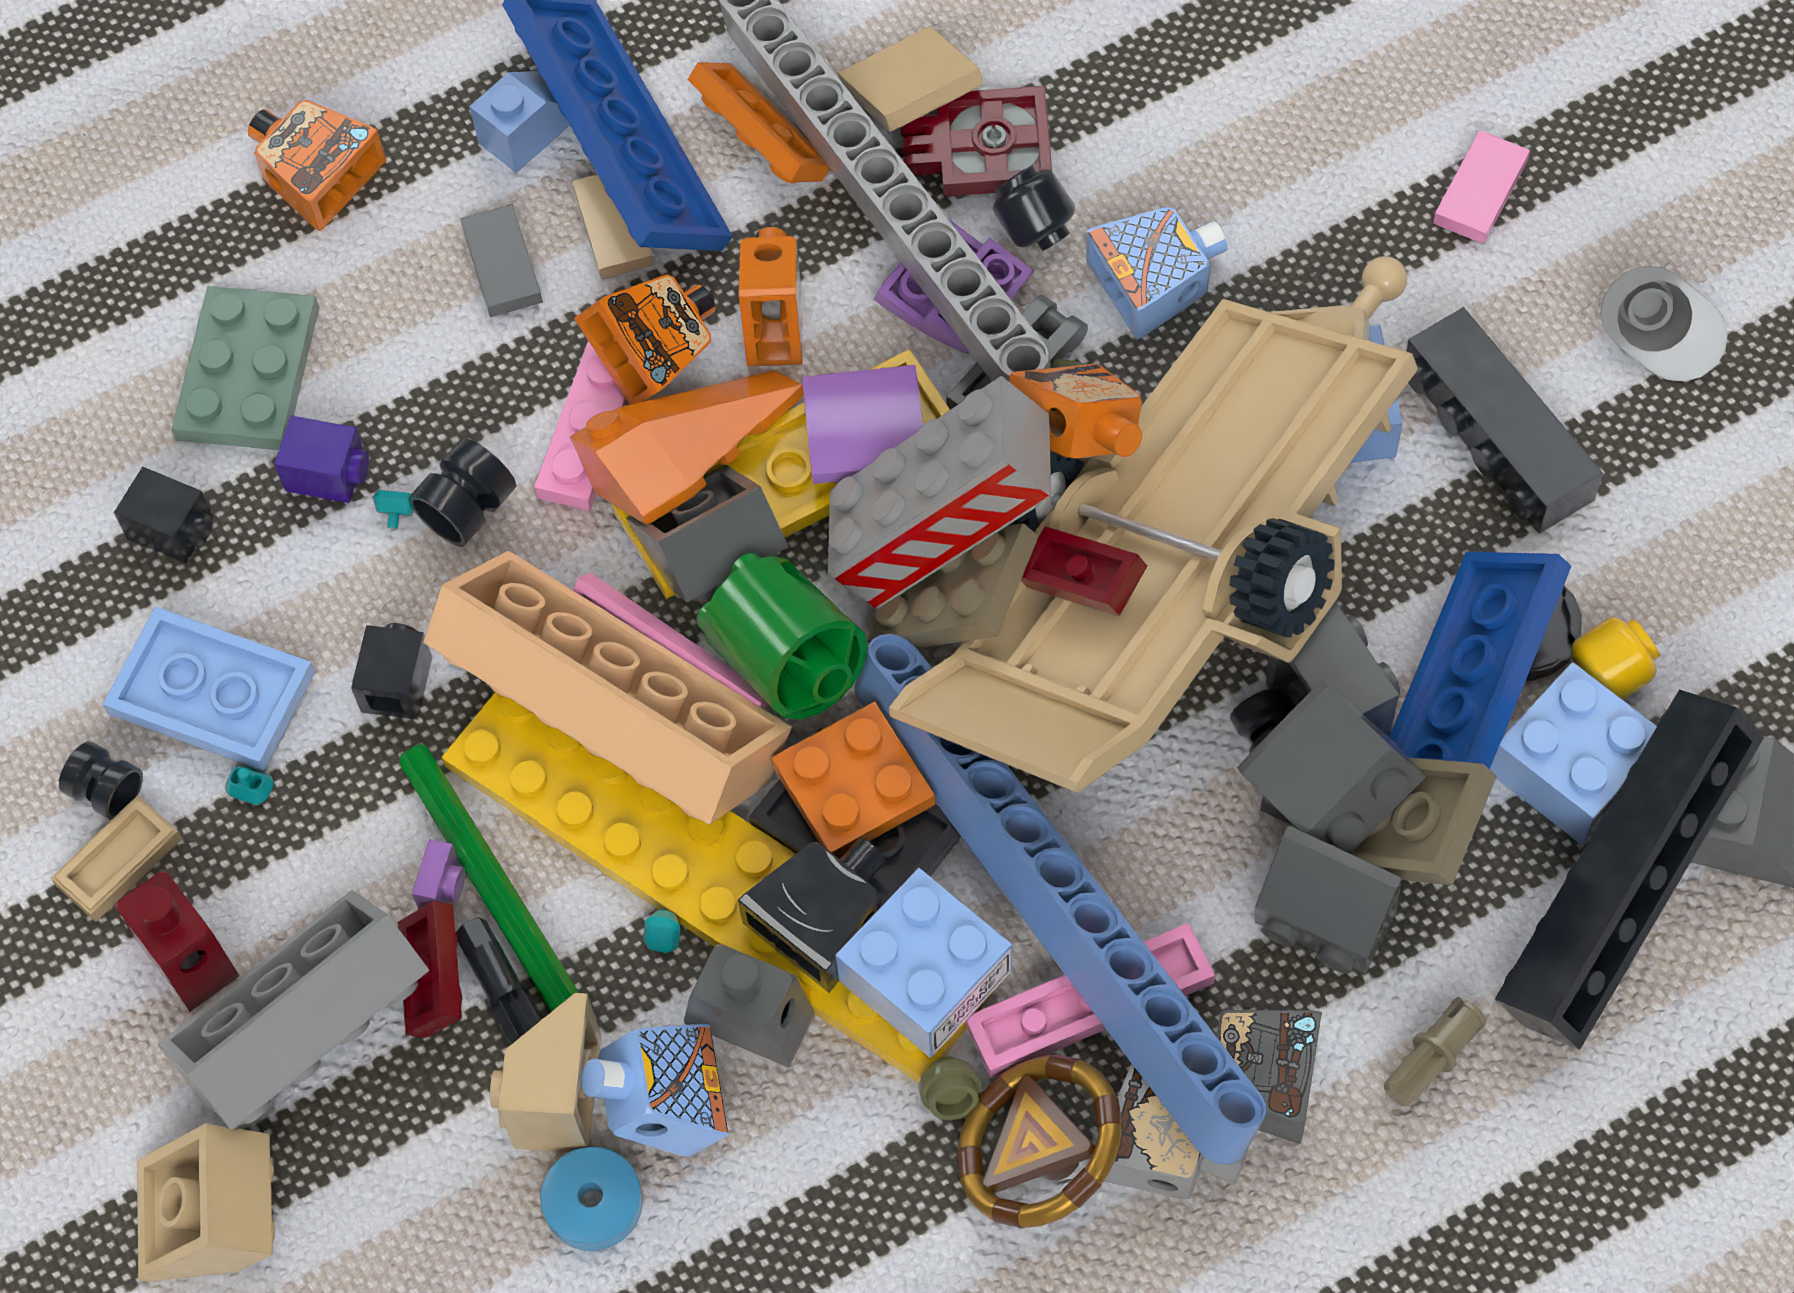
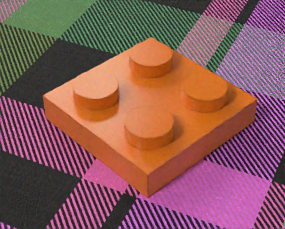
(853, 780)

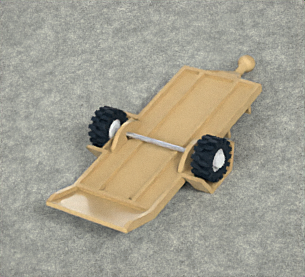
(1220, 511)

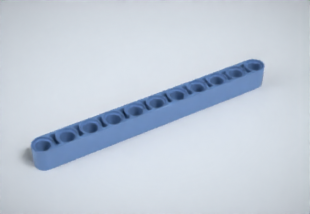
(1076, 923)

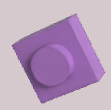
(439, 875)

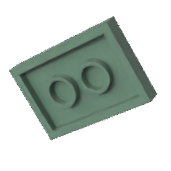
(245, 367)

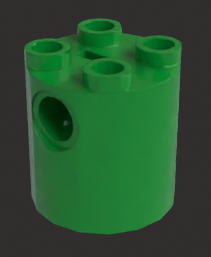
(783, 636)

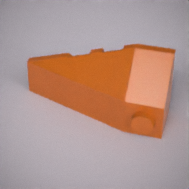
(659, 449)

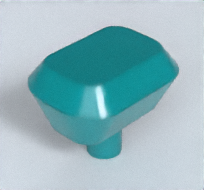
(393, 504)
(249, 784)
(662, 931)

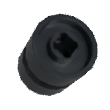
(469, 485)

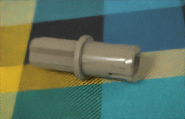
(1435, 1051)

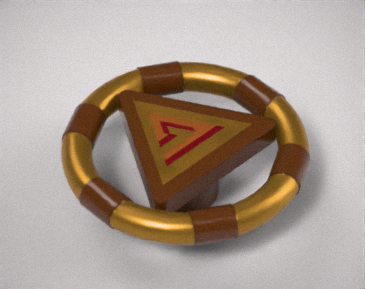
(1038, 1142)

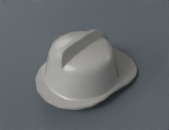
(1664, 323)

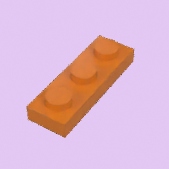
(758, 122)

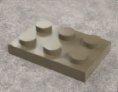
(963, 597)
(1433, 824)

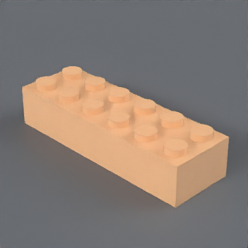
(606, 686)

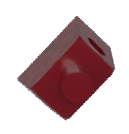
(170, 931)

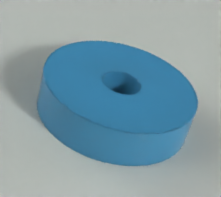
(599, 1225)

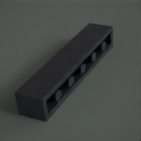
(1629, 868)

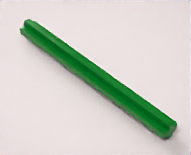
(487, 876)

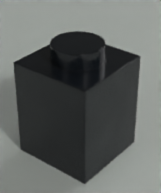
(164, 515)
(391, 671)

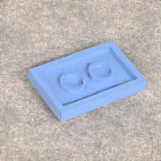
(209, 688)

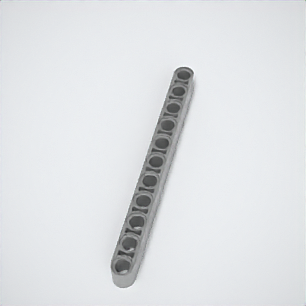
(885, 189)

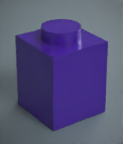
(321, 459)

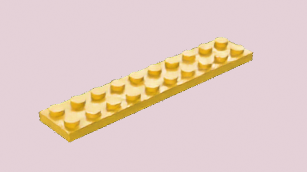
(653, 850)

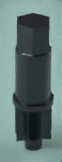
(505, 992)

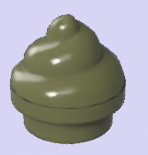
(950, 1088)

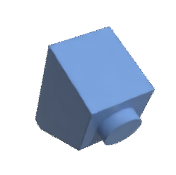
(517, 118)

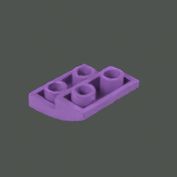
(908, 301)
(858, 418)

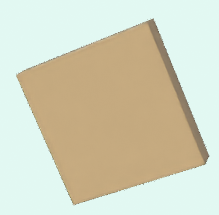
(911, 78)

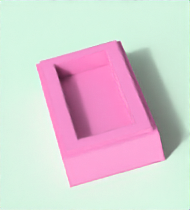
(1481, 187)

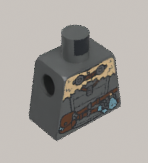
(1278, 1058)

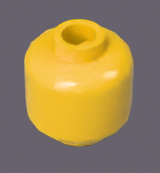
(1617, 655)

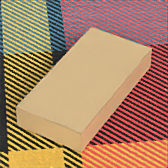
(607, 232)
(116, 858)

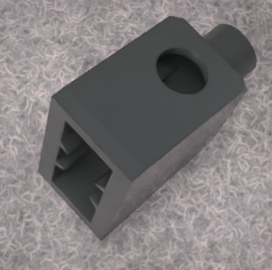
(745, 1005)

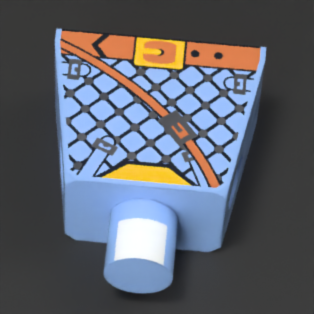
(1153, 265)
(661, 1088)

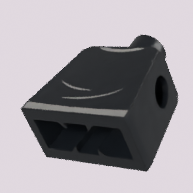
(815, 906)

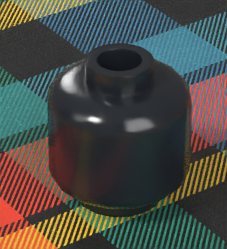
(1034, 208)

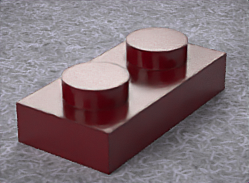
(1083, 571)
(438, 994)

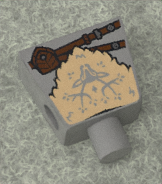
(1155, 1150)

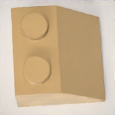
(541, 1080)
(205, 1204)

